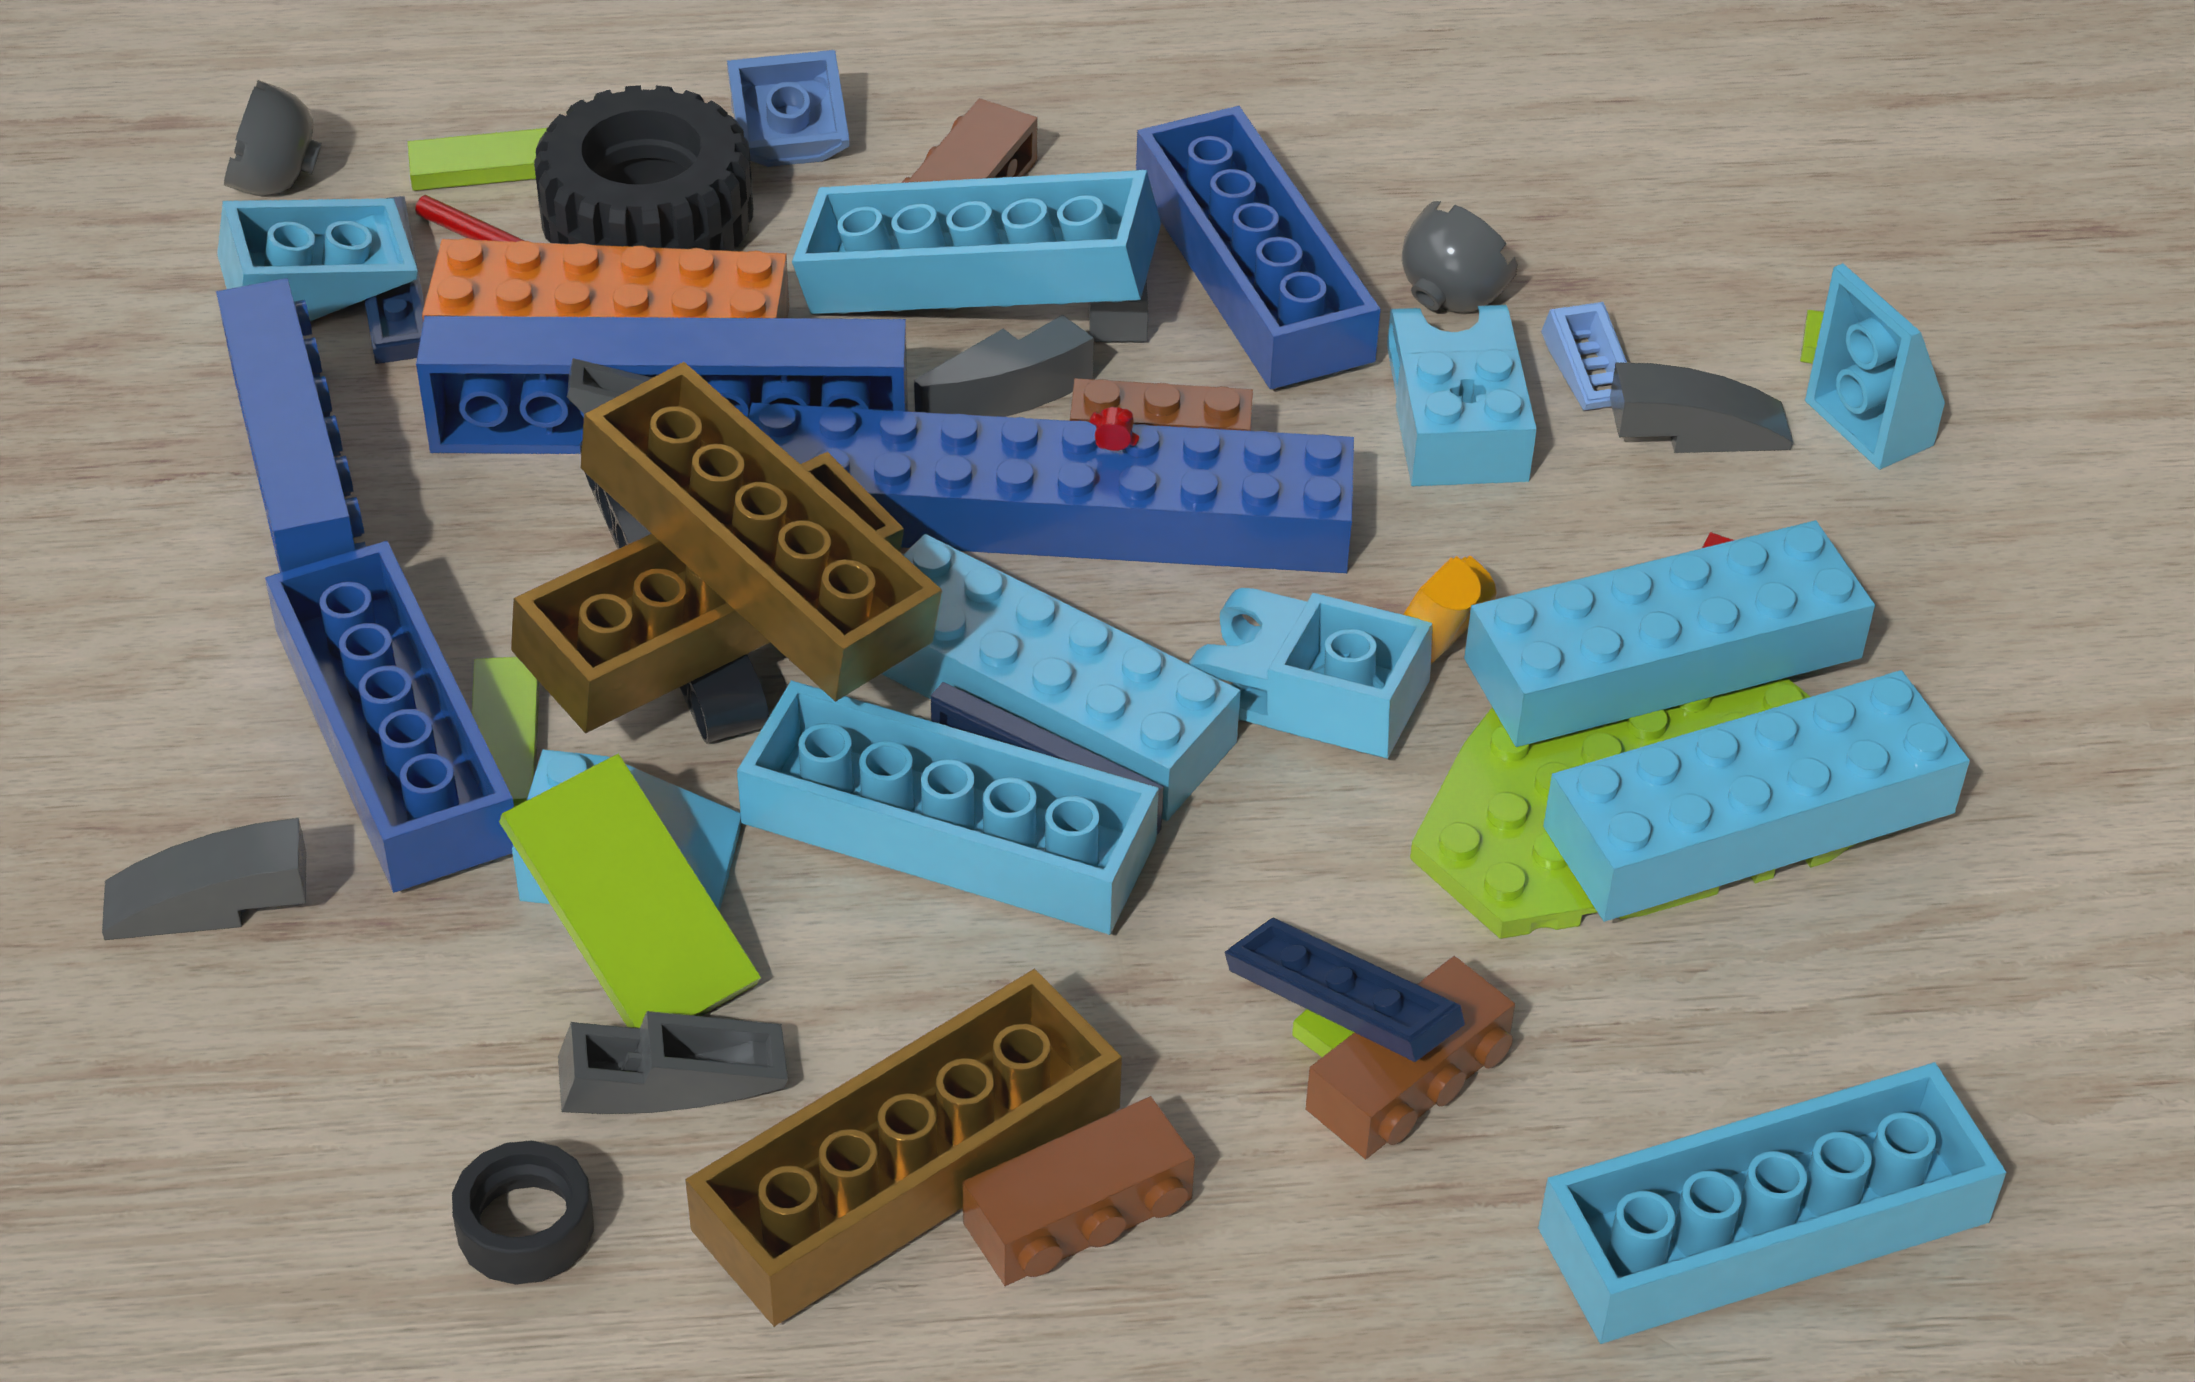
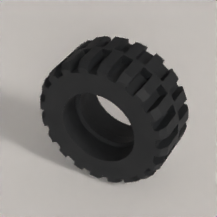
(645, 172)

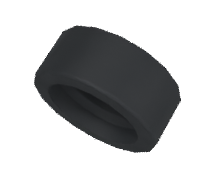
(517, 1167)

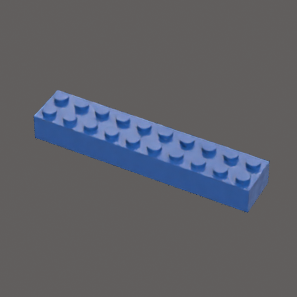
(1058, 494)

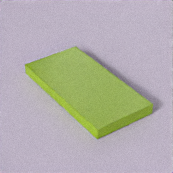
(628, 896)

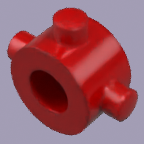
(1114, 428)

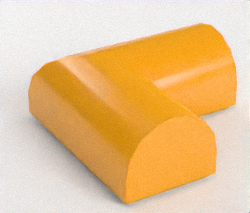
(1448, 600)

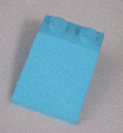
(325, 247)
(1873, 374)
(699, 826)

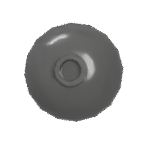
(272, 143)
(1455, 260)

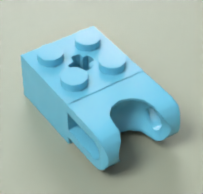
(1461, 400)
(1322, 667)

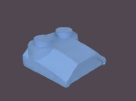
(789, 107)

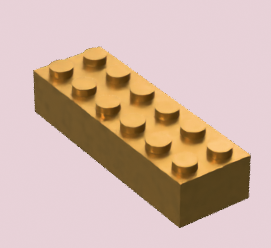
(760, 530)
(645, 620)
(896, 1143)

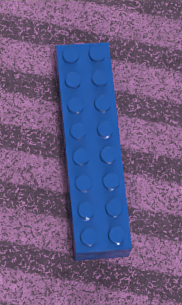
(506, 378)

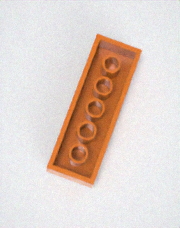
(604, 281)

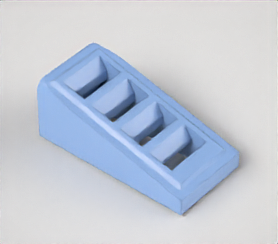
(1588, 322)

